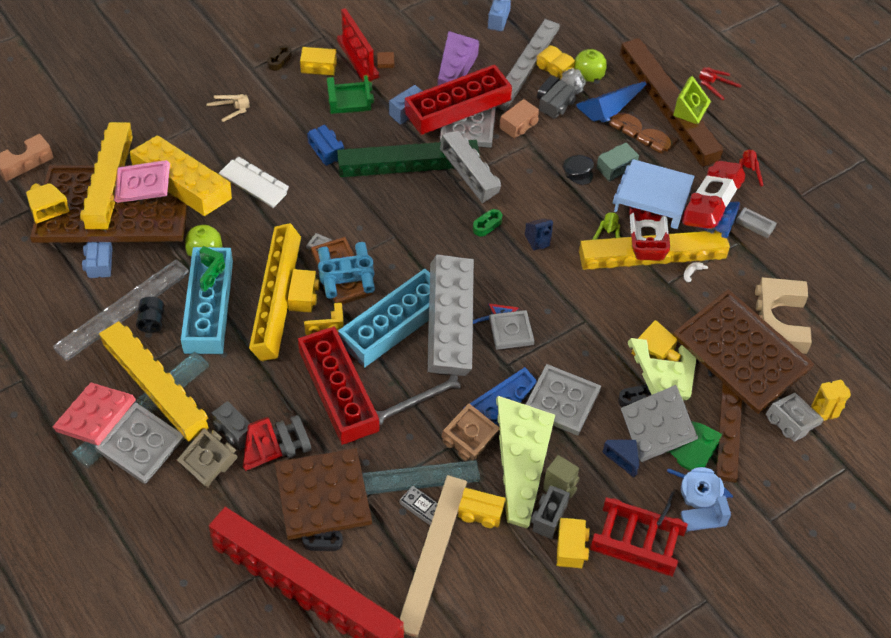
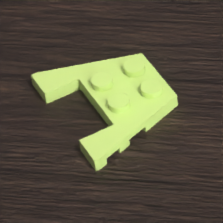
(664, 373)

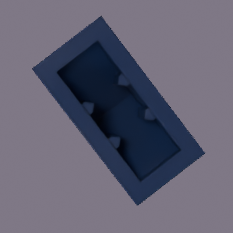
(624, 454)

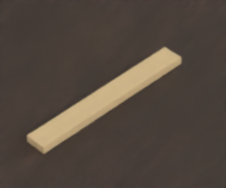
(432, 556)

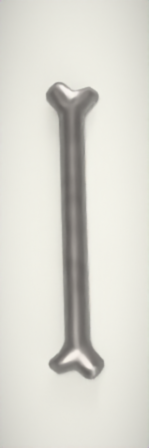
(451, 383)

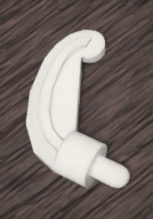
(691, 268)

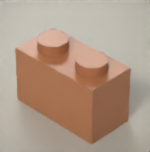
(519, 119)

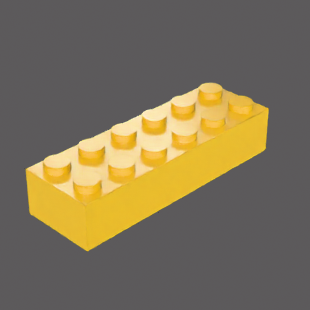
(188, 178)

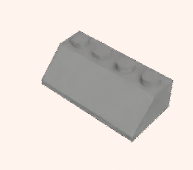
(470, 166)

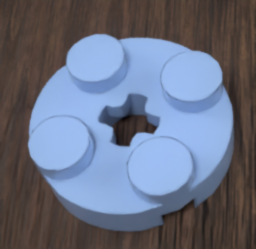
(693, 496)

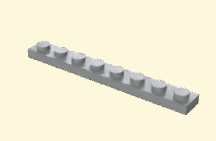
(529, 57)

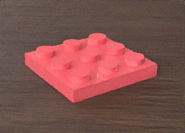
(94, 413)

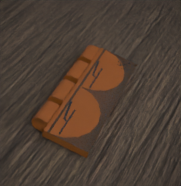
(646, 132)

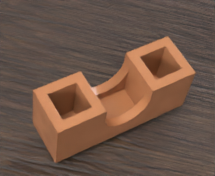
(36, 153)

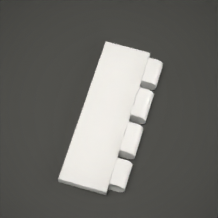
(254, 181)

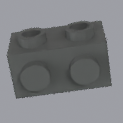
(231, 425)
(551, 510)

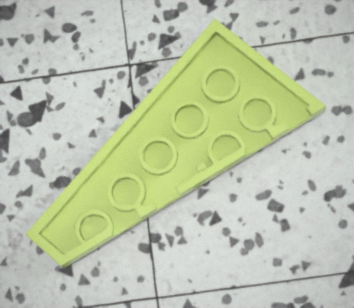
(523, 450)

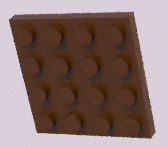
(322, 493)

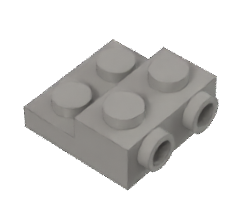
(793, 417)

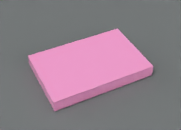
(142, 181)

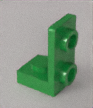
(216, 265)

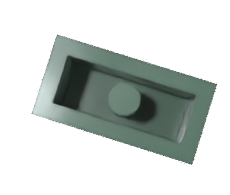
(614, 162)

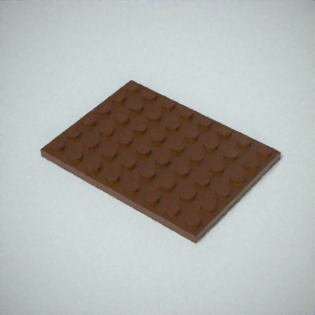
(131, 221)

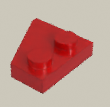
(260, 444)

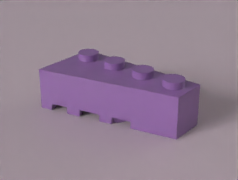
(458, 57)

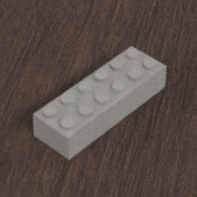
(450, 315)

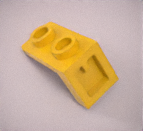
(318, 325)

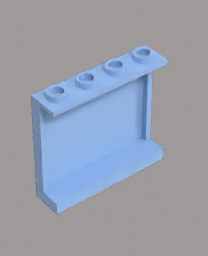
(654, 190)

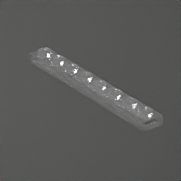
(120, 310)

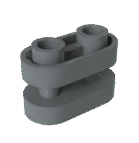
(287, 446)

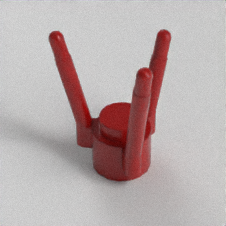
(709, 75)
(750, 161)

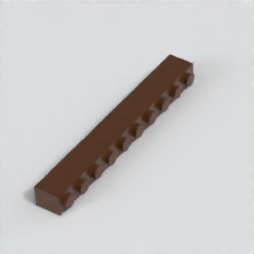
(665, 94)

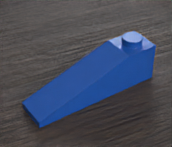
(610, 103)

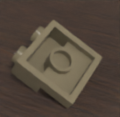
(208, 456)

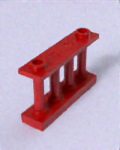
(639, 556)

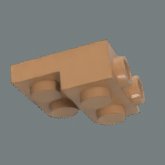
(469, 433)

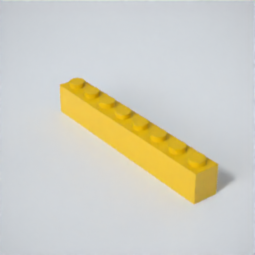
(101, 193)
(683, 248)
(274, 293)
(154, 381)

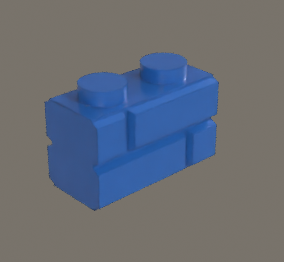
(325, 144)

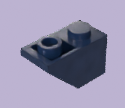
(539, 233)

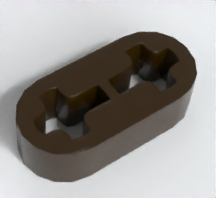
(282, 55)

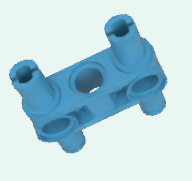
(346, 270)

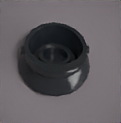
(579, 169)

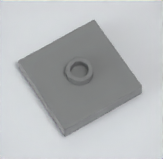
(511, 329)

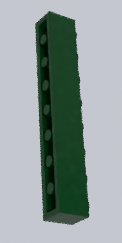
(394, 159)

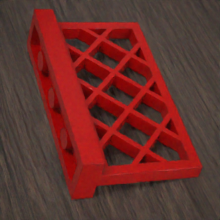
(357, 47)

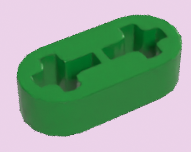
(486, 222)

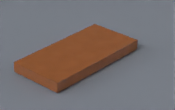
(345, 291)

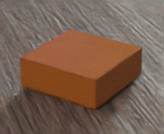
(385, 59)

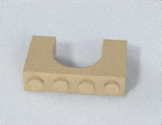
(783, 292)

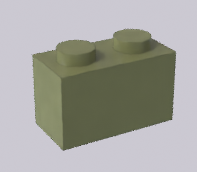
(562, 475)

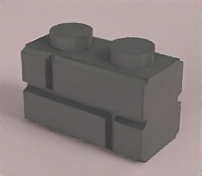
(557, 99)

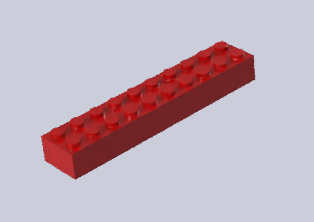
(301, 579)

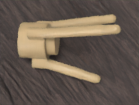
(240, 102)

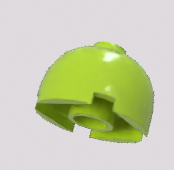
(591, 64)
(202, 236)

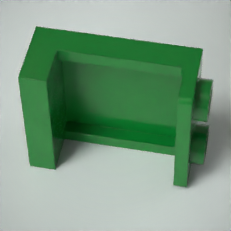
(350, 96)

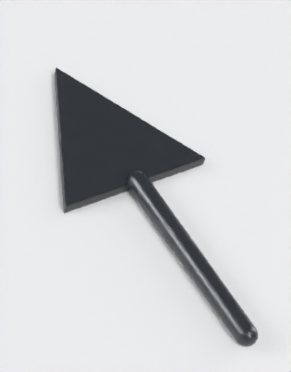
(666, 508)

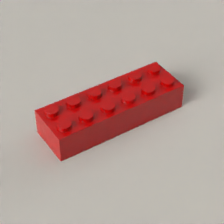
(458, 99)
(338, 385)

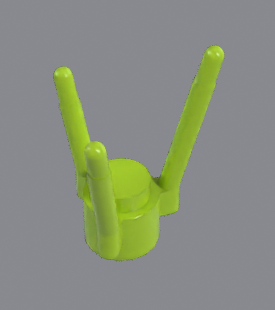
(610, 224)

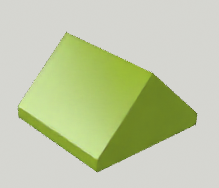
(691, 102)

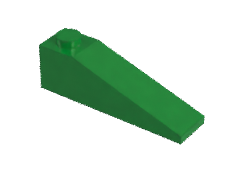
(698, 452)

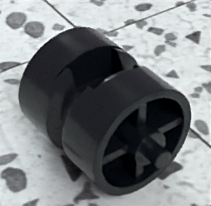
(150, 314)

